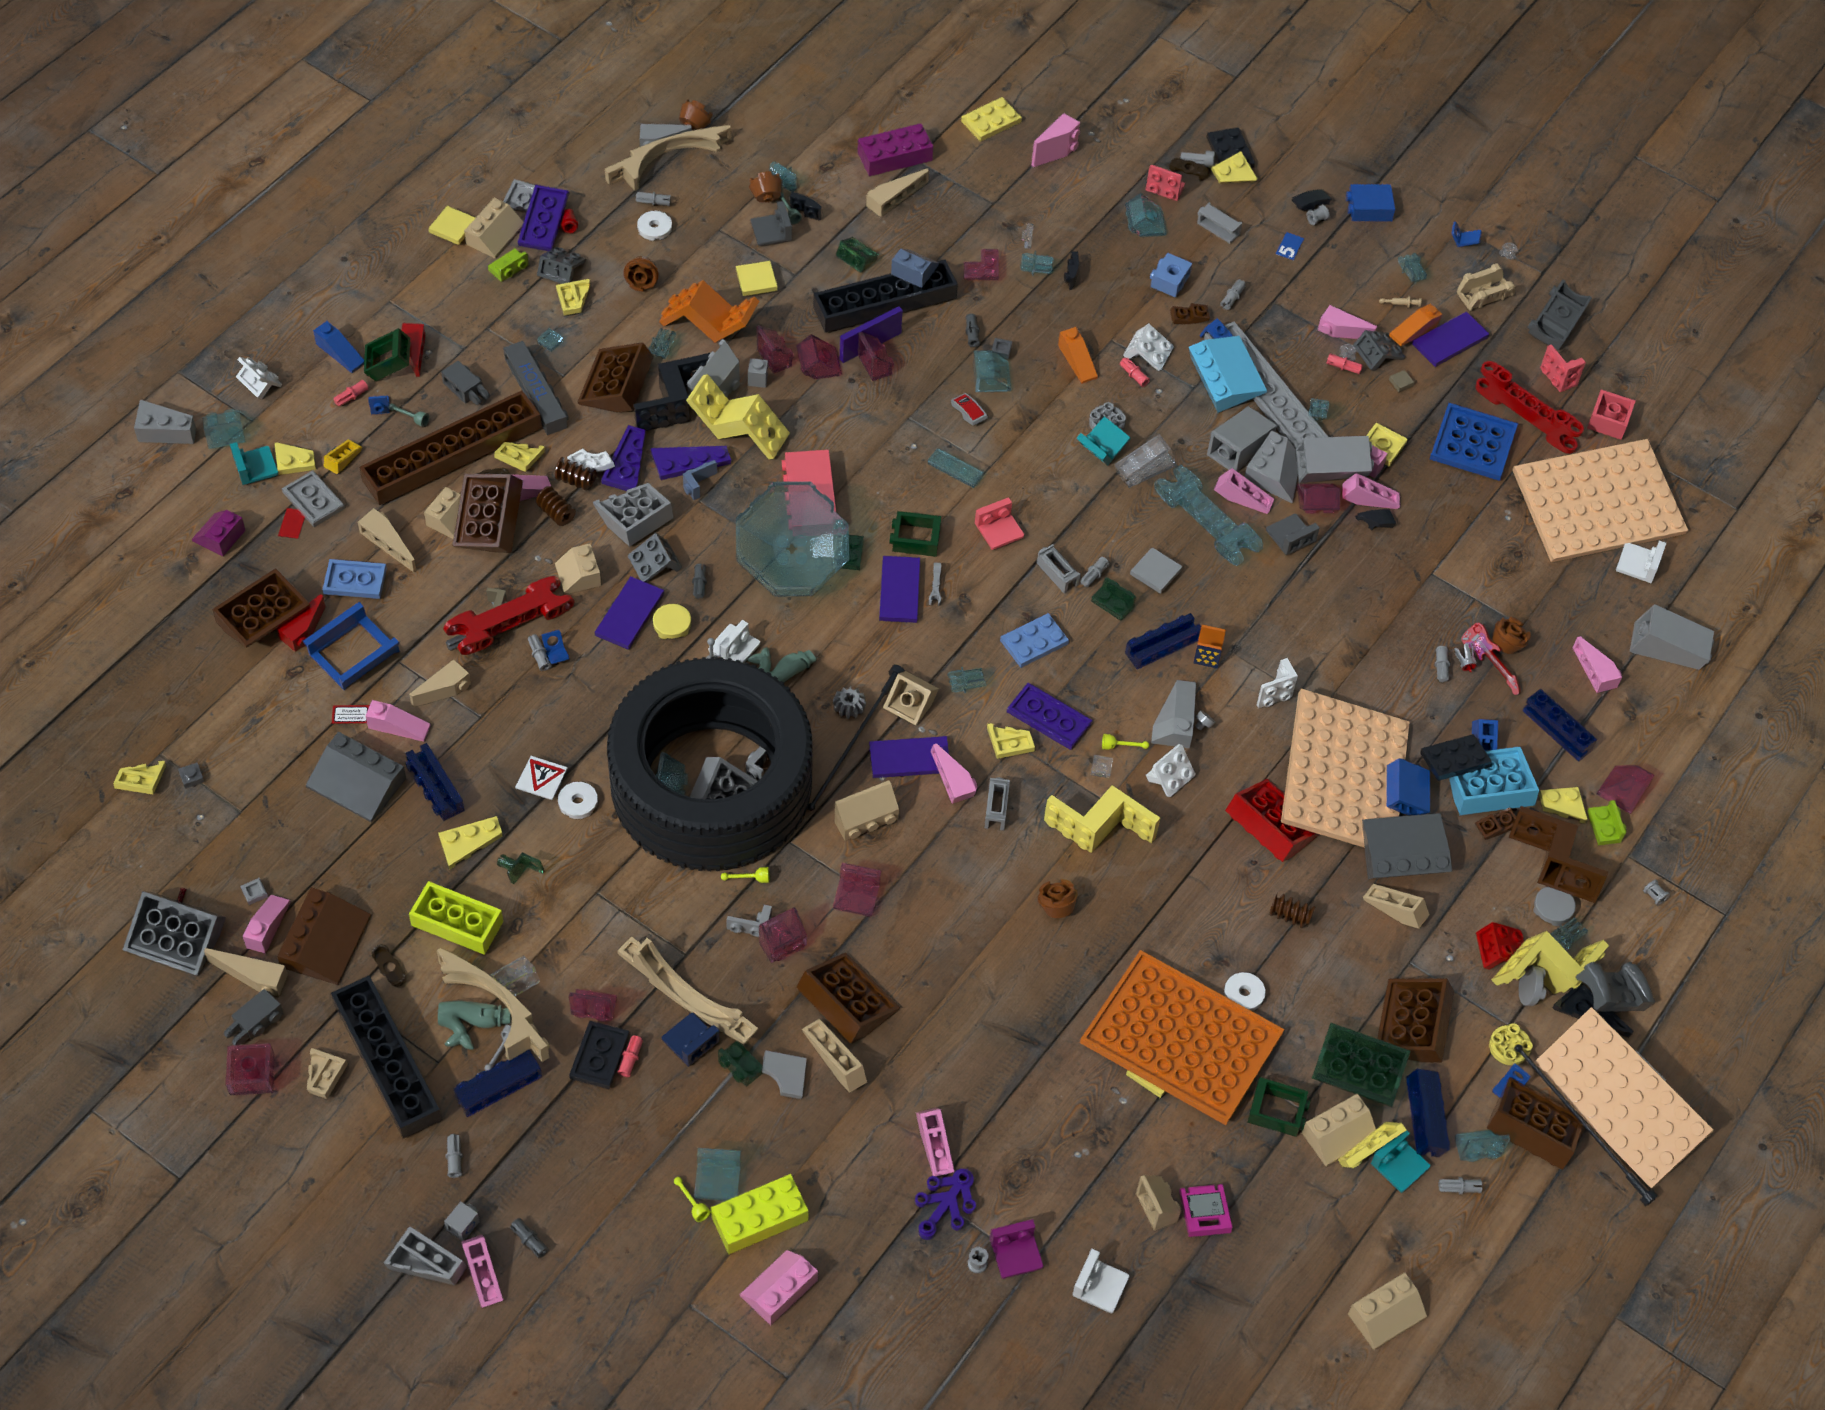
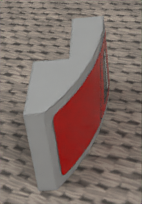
(969, 408)

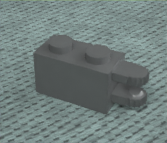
(464, 383)
(254, 1017)

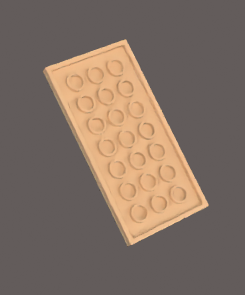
(1623, 1098)

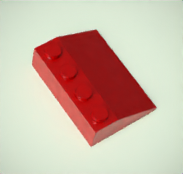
(1260, 814)

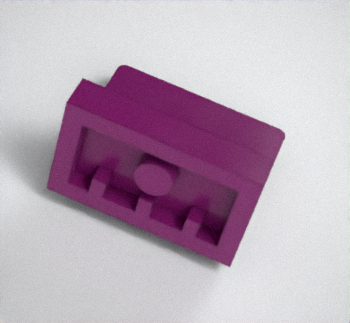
(1016, 1249)

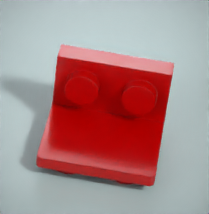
(1498, 943)

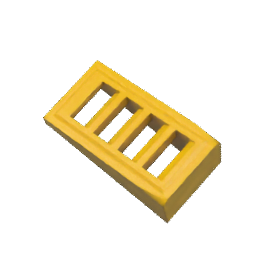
(336, 465)

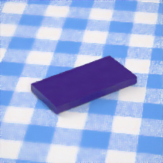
(543, 218)
(883, 327)
(1450, 339)
(899, 589)
(629, 613)
(1049, 716)
(904, 756)

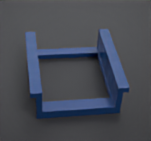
(339, 627)

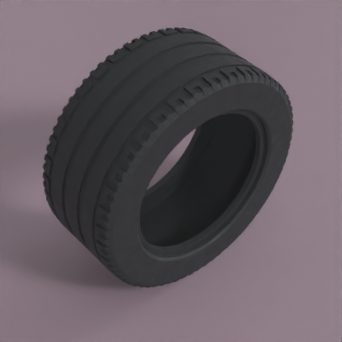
(701, 697)

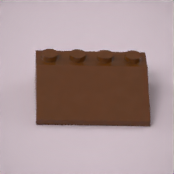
(616, 377)
(488, 512)
(259, 608)
(323, 937)
(846, 997)
(1417, 1017)
(1535, 1123)

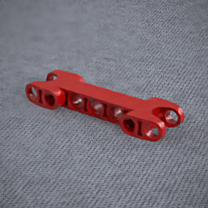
(1553, 423)
(536, 602)

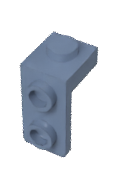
(695, 475)

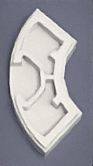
(595, 461)

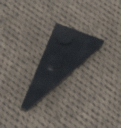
(1580, 1000)

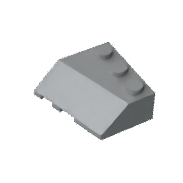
(722, 368)
(1275, 467)
(635, 512)
(720, 780)

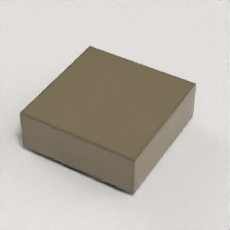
(1401, 381)

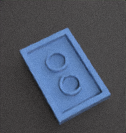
(354, 578)
(1034, 640)

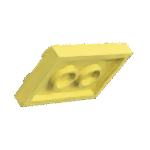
(991, 119)

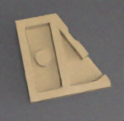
(324, 1073)

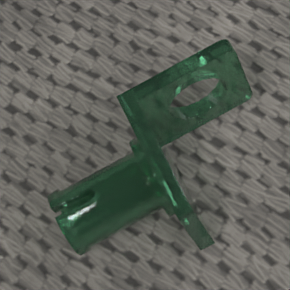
(517, 867)

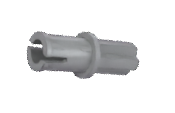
(653, 198)
(1233, 294)
(1094, 572)
(539, 653)
(1442, 663)
(454, 1156)
(1460, 1185)

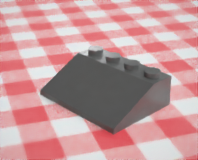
(356, 777)
(1406, 846)
(172, 932)

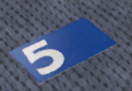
(1289, 246)

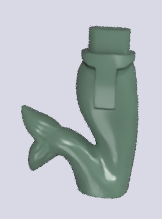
(787, 666)
(475, 1013)

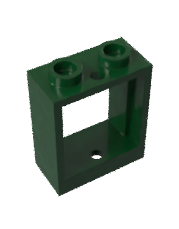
(400, 346)
(913, 546)
(1282, 1091)

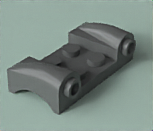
(1558, 315)
(1617, 990)

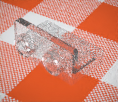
(517, 976)

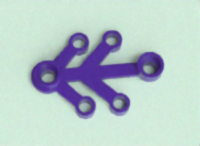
(947, 1199)

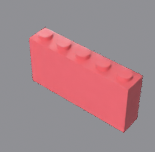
(812, 467)

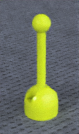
(1110, 742)
(761, 875)
(699, 1211)

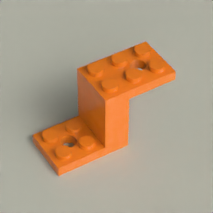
(708, 311)

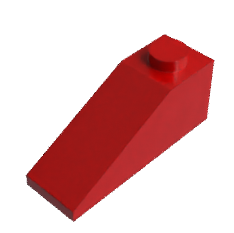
(417, 341)
(302, 625)

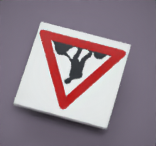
(541, 778)

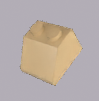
(443, 512)
(578, 569)
(910, 697)
(1157, 1201)

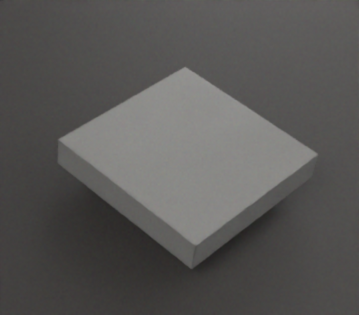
(1156, 570)

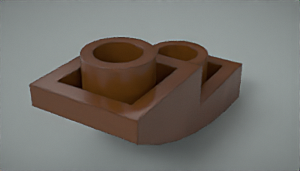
(1194, 314)
(1496, 824)

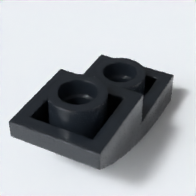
(1310, 199)
(803, 203)
(1072, 270)

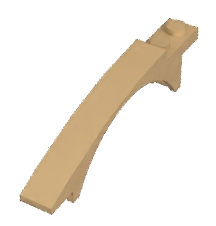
(633, 167)
(650, 963)
(523, 1031)

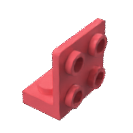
(1164, 182)
(1560, 373)
(998, 524)

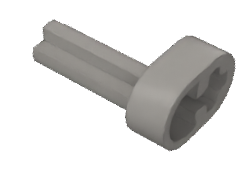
(1207, 159)

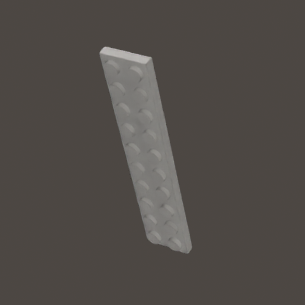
(1279, 402)

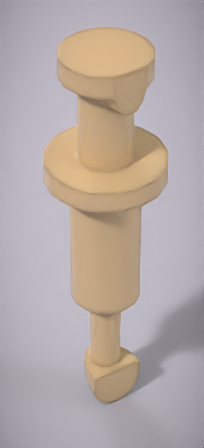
(1402, 301)

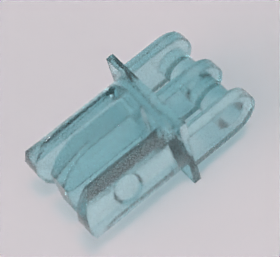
(786, 175)
(1036, 263)
(1412, 267)
(662, 342)
(1318, 408)
(966, 679)
(1568, 933)

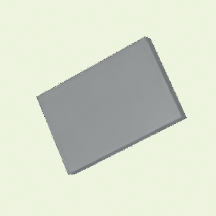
(313, 498)

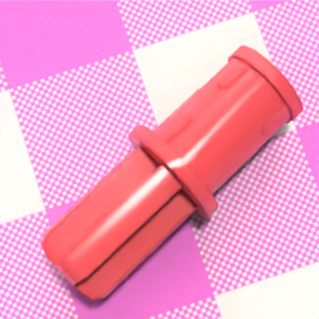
(1343, 363)
(1134, 372)
(351, 393)
(630, 1056)

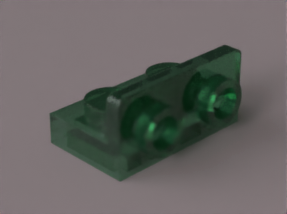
(855, 253)
(855, 552)
(1114, 599)
(740, 1062)

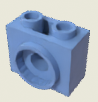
(1170, 274)

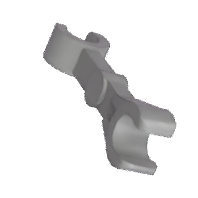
(936, 584)

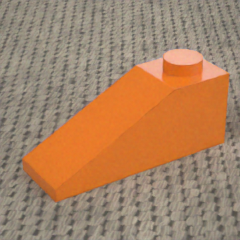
(1416, 325)
(1077, 355)

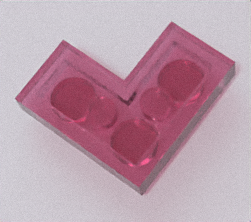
(986, 269)

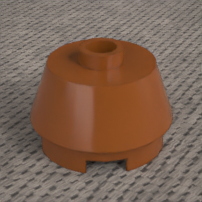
(694, 114)
(766, 186)
(641, 273)
(1510, 635)
(1058, 898)

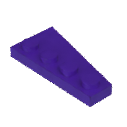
(626, 460)
(678, 460)

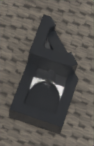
(1379, 518)

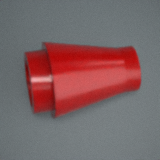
(569, 222)

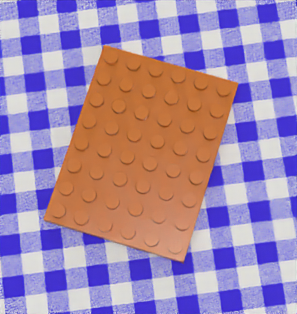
(1182, 1037)

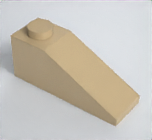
(442, 685)
(1399, 905)

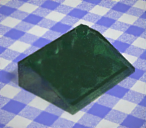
(1361, 1064)

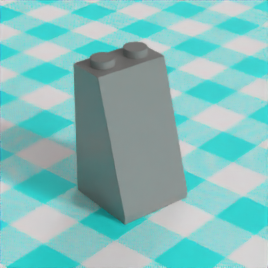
(1239, 438)
(1333, 458)
(1672, 638)

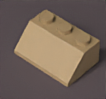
(493, 228)
(866, 810)
(1339, 1129)
(1388, 1311)

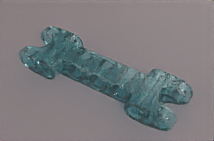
(1227, 534)

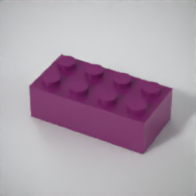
(895, 149)

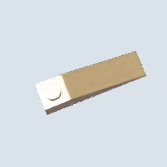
(892, 193)
(379, 530)
(250, 971)
(836, 1055)

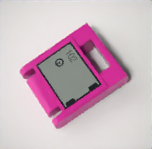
(1205, 1204)

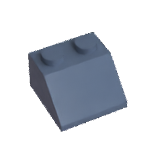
(912, 267)

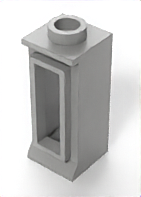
(1219, 223)
(1053, 572)
(999, 785)

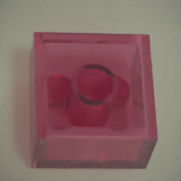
(250, 1069)

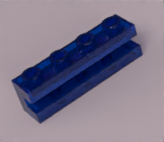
(1162, 641)
(1559, 725)
(434, 782)
(497, 1083)
(1427, 1112)

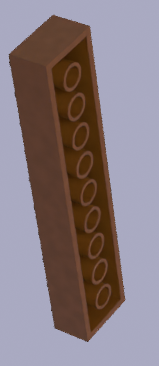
(450, 447)

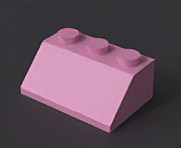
(780, 1286)

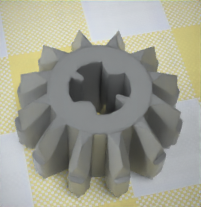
(849, 702)

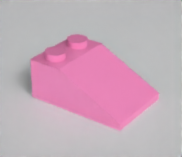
(1056, 141)

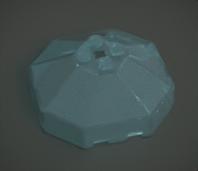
(795, 516)

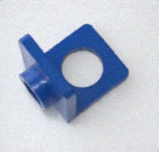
(1465, 238)
(1216, 330)
(379, 404)
(556, 652)
(1499, 1087)

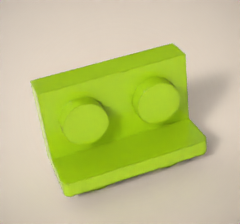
(508, 264)
(1607, 823)

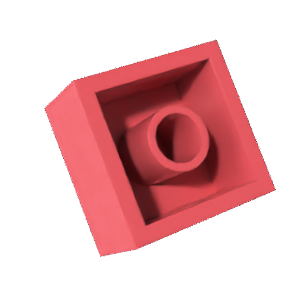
(1611, 414)

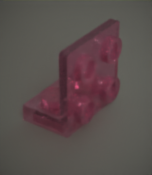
(857, 889)
(592, 1005)

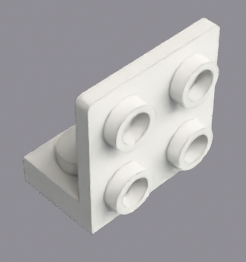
(1150, 346)
(1640, 562)
(1281, 688)
(1100, 1283)

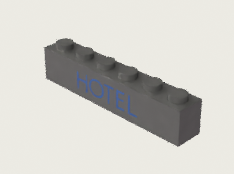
(535, 387)

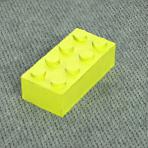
(456, 917)
(759, 1214)

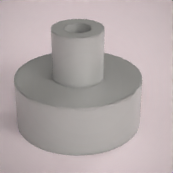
(1204, 720)

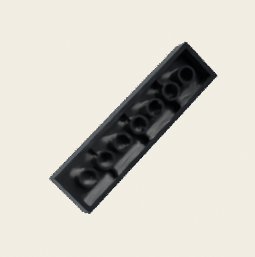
(875, 296)
(386, 1057)

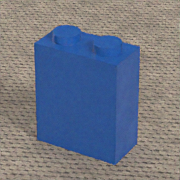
(1370, 202)
(1408, 788)

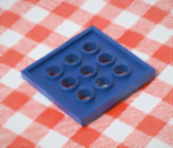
(1480, 450)

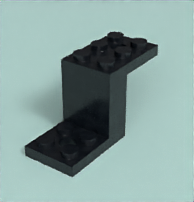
(673, 406)

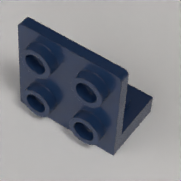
(691, 1038)

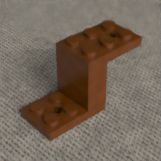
(1557, 868)

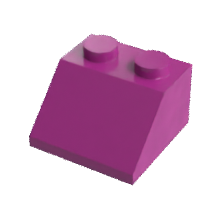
(220, 532)

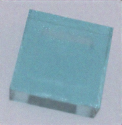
(550, 339)

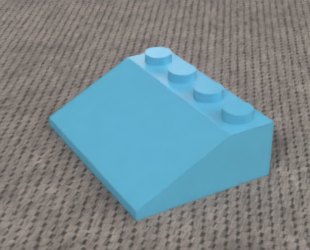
(1226, 371)
(1496, 787)

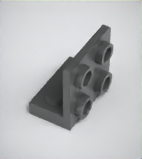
(774, 227)
(559, 265)
(1376, 347)
(1292, 534)
(653, 557)

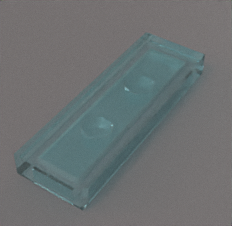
(955, 468)

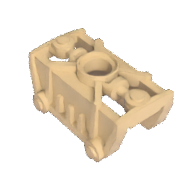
(1480, 286)

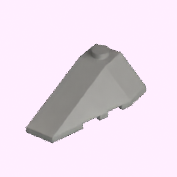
(1176, 717)

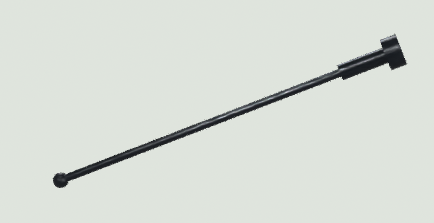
(893, 672)
(1647, 1196)

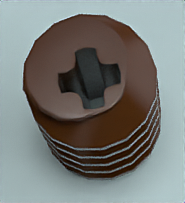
(575, 475)
(555, 506)
(1291, 910)

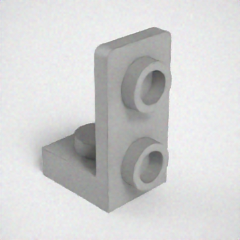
(747, 926)

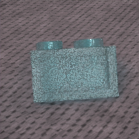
(223, 428)
(1480, 1144)
(717, 1174)

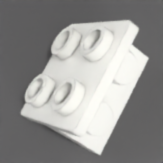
(257, 377)
(735, 643)
(1172, 771)

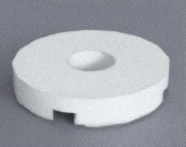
(654, 218)
(577, 790)
(1249, 982)

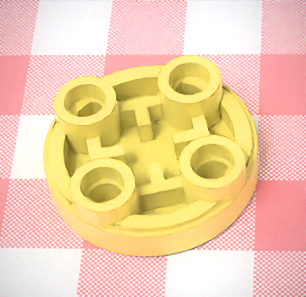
(672, 621)
(1503, 1043)

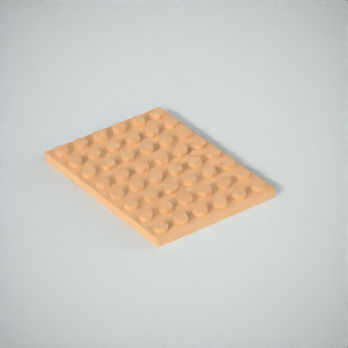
(1599, 500)
(1340, 766)

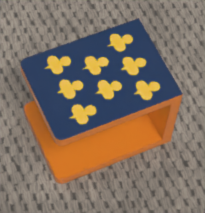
(1209, 646)

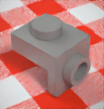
(754, 762)

